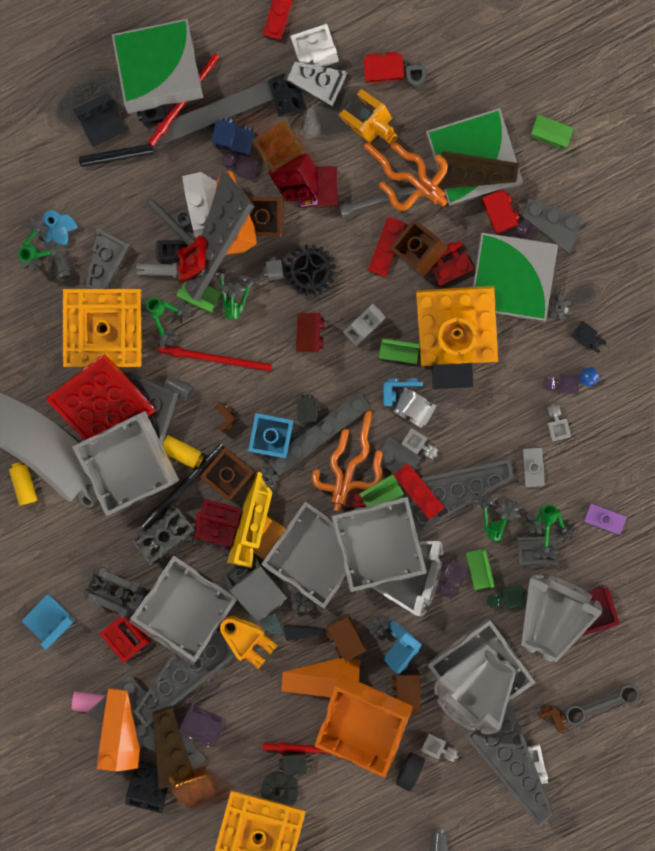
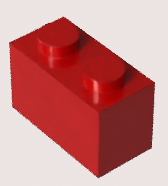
(383, 68)
(499, 211)

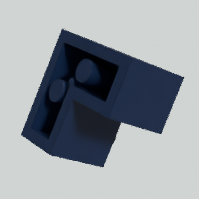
(233, 139)

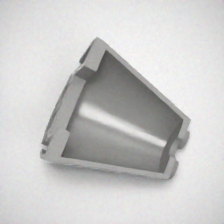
(417, 591)
(556, 616)
(477, 691)

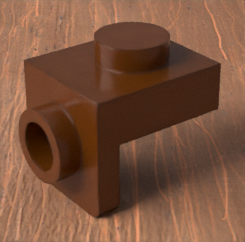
(225, 410)
(558, 718)

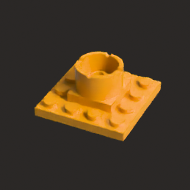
(453, 309)
(83, 318)
(250, 815)

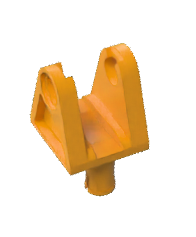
(375, 125)
(244, 637)

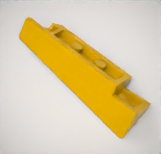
(251, 523)

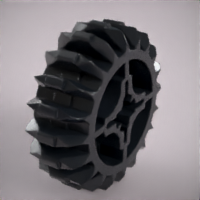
(320, 268)

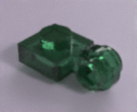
(512, 597)

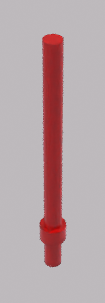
(162, 128)
(177, 352)
(282, 747)

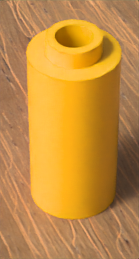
(182, 452)
(22, 483)

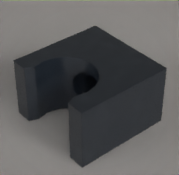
(452, 376)

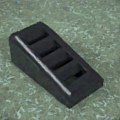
(159, 249)
(295, 632)

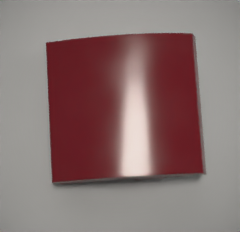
(217, 523)

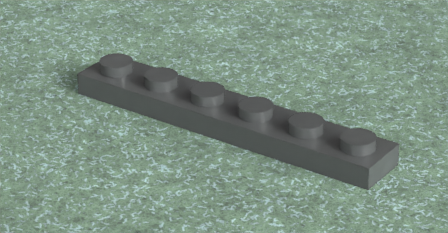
(321, 432)

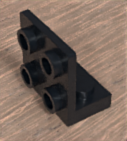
(100, 119)
(144, 791)

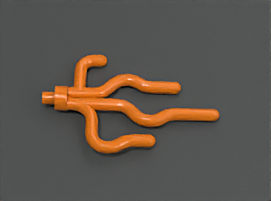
(425, 187)
(344, 485)

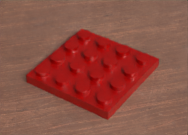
(98, 398)

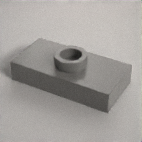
(533, 467)

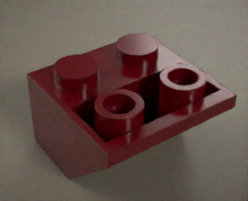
(297, 179)
(308, 332)

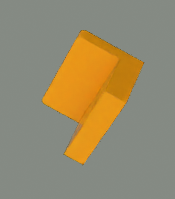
(270, 535)

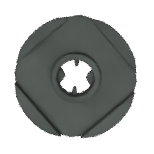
(278, 779)

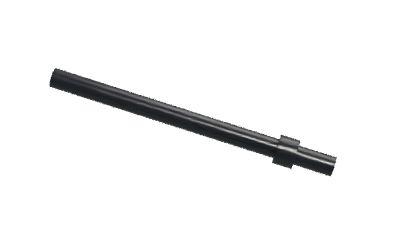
(157, 512)

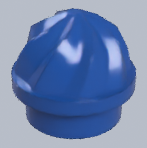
(589, 376)

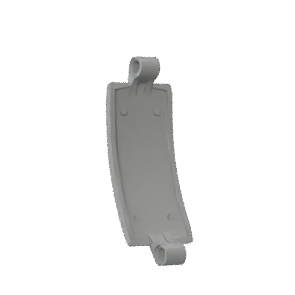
(44, 449)

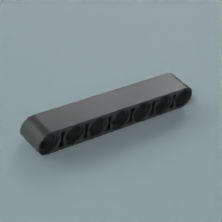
(207, 116)

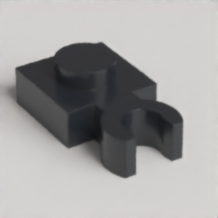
(586, 335)

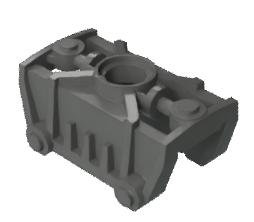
(174, 540)
(107, 599)

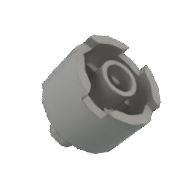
(413, 406)

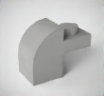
(364, 324)

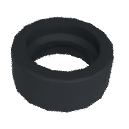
(410, 771)

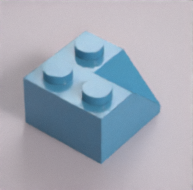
(270, 435)

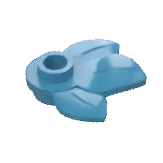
(60, 227)

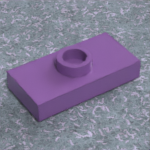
(605, 519)

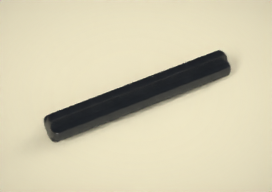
(116, 155)

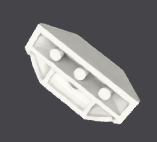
(199, 195)

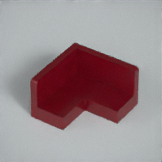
(608, 616)

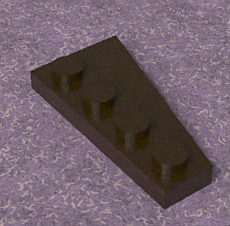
(476, 171)
(171, 755)

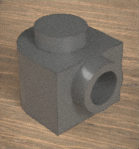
(415, 74)
(273, 269)

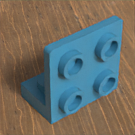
(389, 395)
(48, 621)
(403, 649)

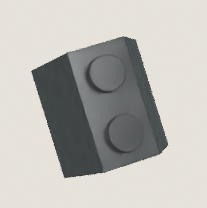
(254, 589)

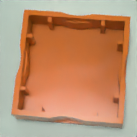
(363, 726)

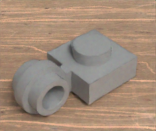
(559, 428)
(415, 441)
(435, 746)

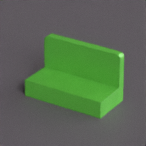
(551, 132)
(207, 301)
(399, 351)
(382, 492)
(480, 569)

